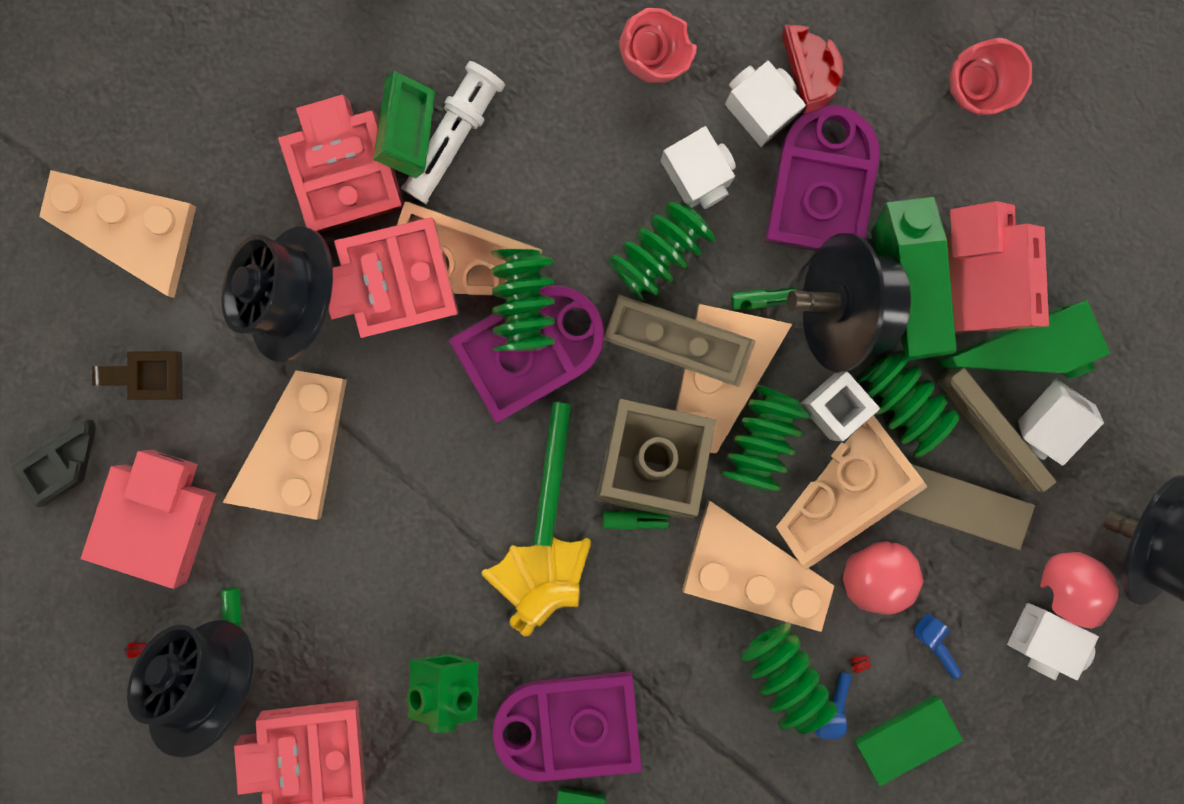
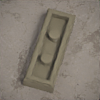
(679, 340)
(995, 430)
(970, 509)

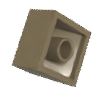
(656, 460)

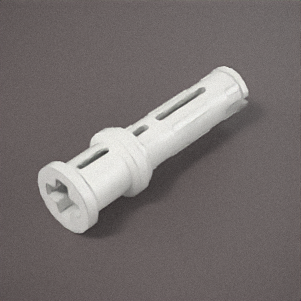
(470, 117)

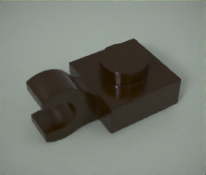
(147, 375)

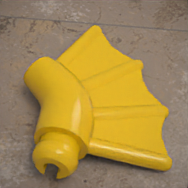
(539, 580)

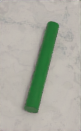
(552, 474)

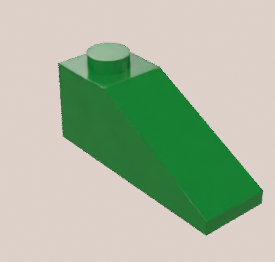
(917, 240)
(1062, 347)

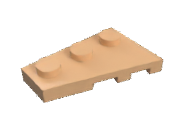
(124, 225)
(466, 250)
(720, 400)
(294, 451)
(851, 494)
(752, 574)

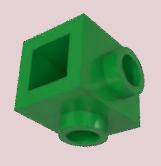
(443, 691)

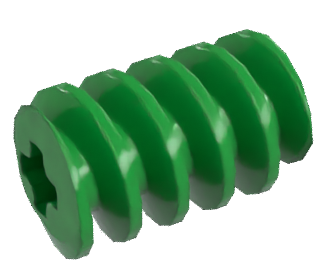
(661, 248)
(522, 299)
(909, 402)
(766, 440)
(790, 679)

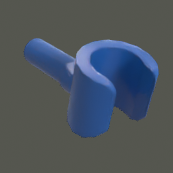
(932, 633)
(837, 726)

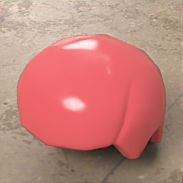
(656, 46)
(990, 76)
(883, 578)
(1081, 588)

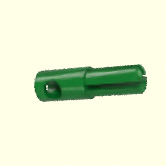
(759, 298)
(628, 520)
(231, 605)

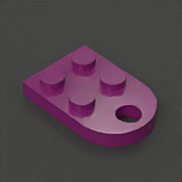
(822, 184)
(519, 378)
(575, 725)

